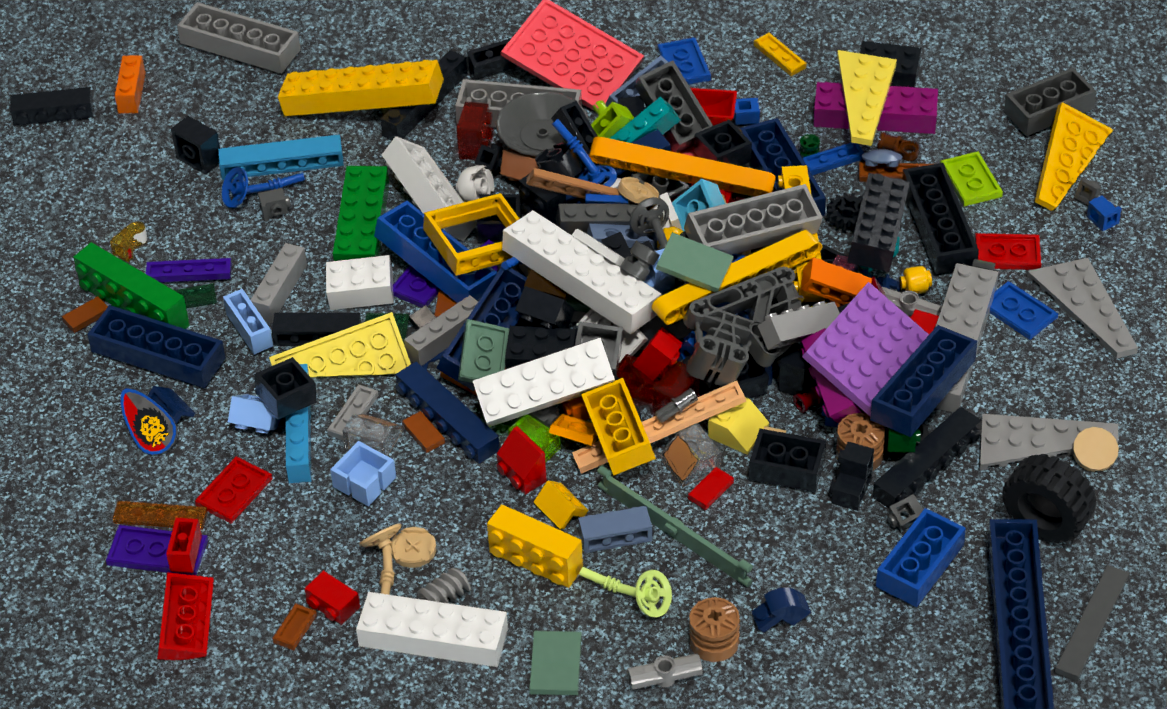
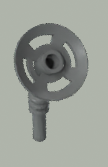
(651, 219)

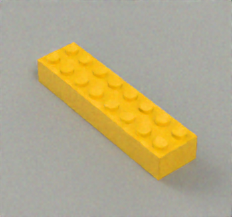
(361, 88)

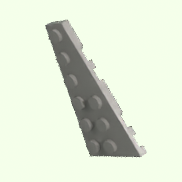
(1085, 299)
(1017, 437)

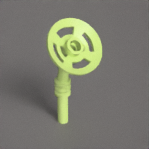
(642, 595)

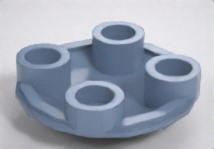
(882, 156)

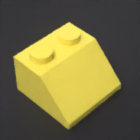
(737, 426)

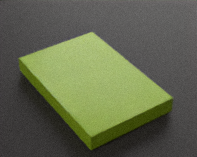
(972, 179)

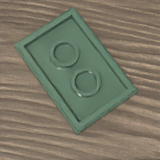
(694, 262)
(482, 350)
(555, 663)

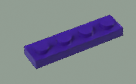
(190, 270)

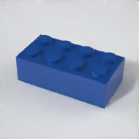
(920, 557)

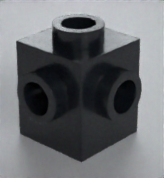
(490, 157)

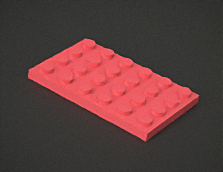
(571, 53)

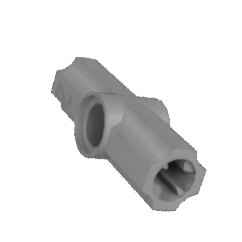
(909, 301)
(653, 673)

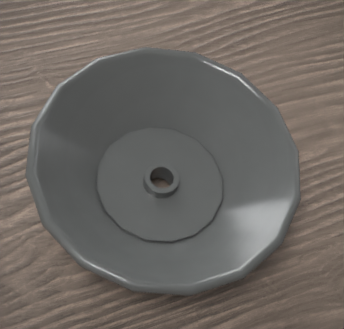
(527, 122)

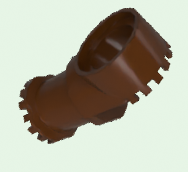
(899, 145)

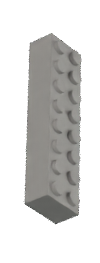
(966, 312)

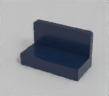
(170, 402)

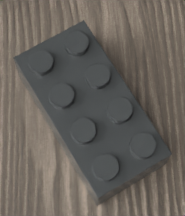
(673, 88)
(1036, 104)

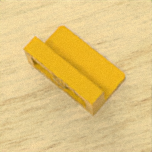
(559, 504)

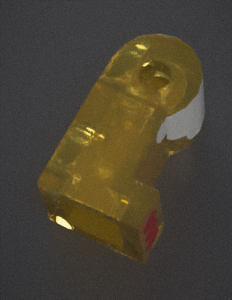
(128, 240)

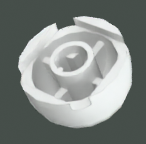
(474, 181)

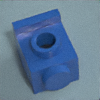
(747, 111)
(1103, 213)

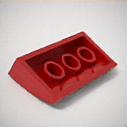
(185, 617)

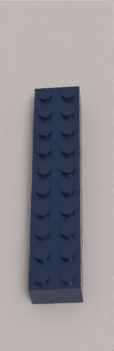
(1019, 615)

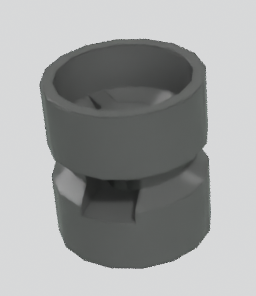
(639, 261)

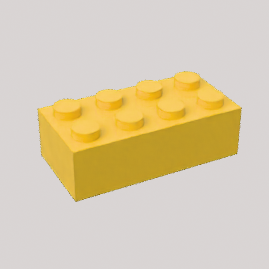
(618, 426)
(535, 546)

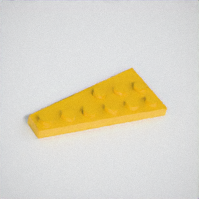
(1069, 151)

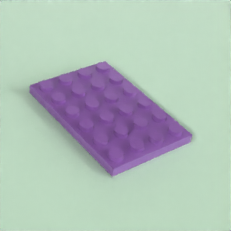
(865, 346)

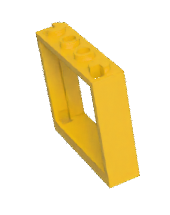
(461, 213)

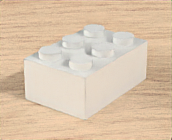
(359, 282)

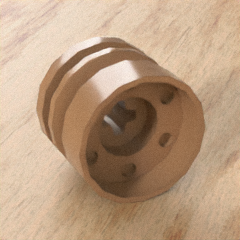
(862, 431)
(714, 629)

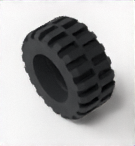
(1052, 494)

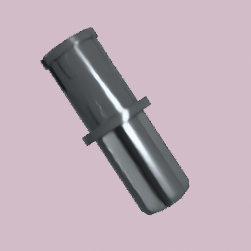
(676, 405)

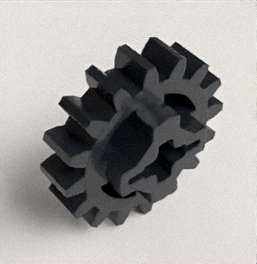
(847, 211)

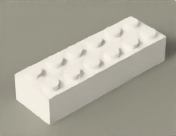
(424, 181)
(543, 382)
(432, 629)

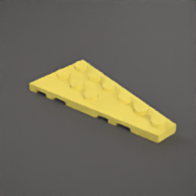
(865, 90)
(356, 351)

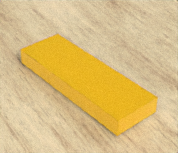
(780, 54)

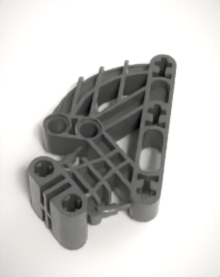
(725, 330)

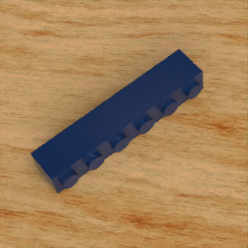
(447, 412)

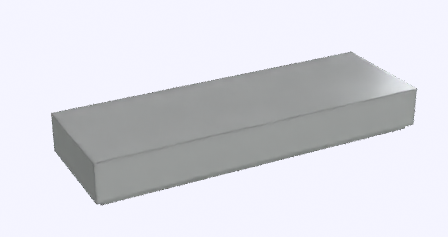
(358, 403)

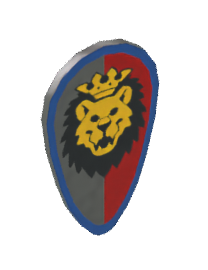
(148, 422)

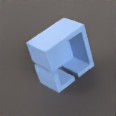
(363, 473)

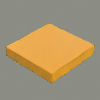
(574, 429)

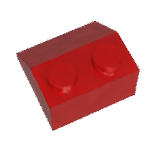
(522, 461)

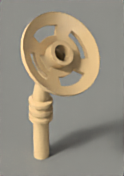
(383, 541)

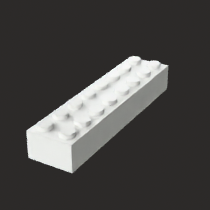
(580, 271)

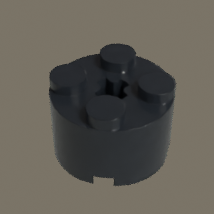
(560, 161)

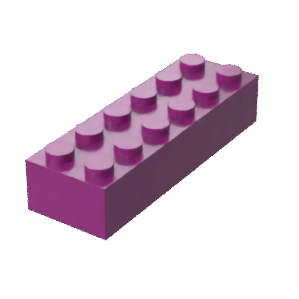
(904, 109)

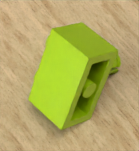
(610, 118)

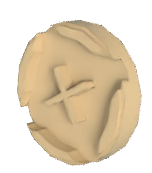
(636, 191)
(1095, 449)
(413, 547)

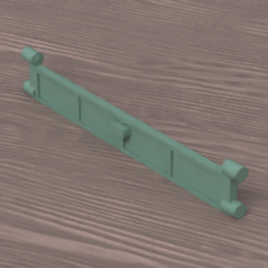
(677, 529)

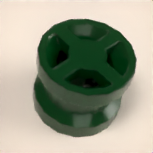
(809, 145)

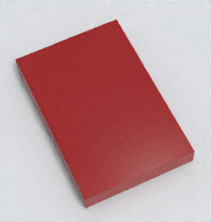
(1010, 250)
(233, 489)

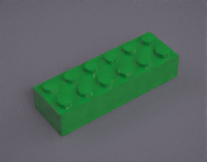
(361, 204)
(128, 287)

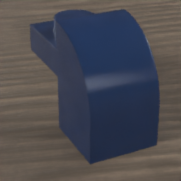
(780, 605)

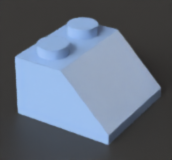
(252, 412)

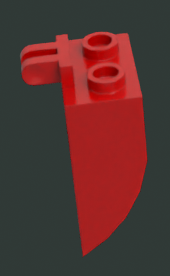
(717, 104)

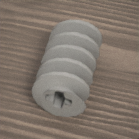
(445, 587)

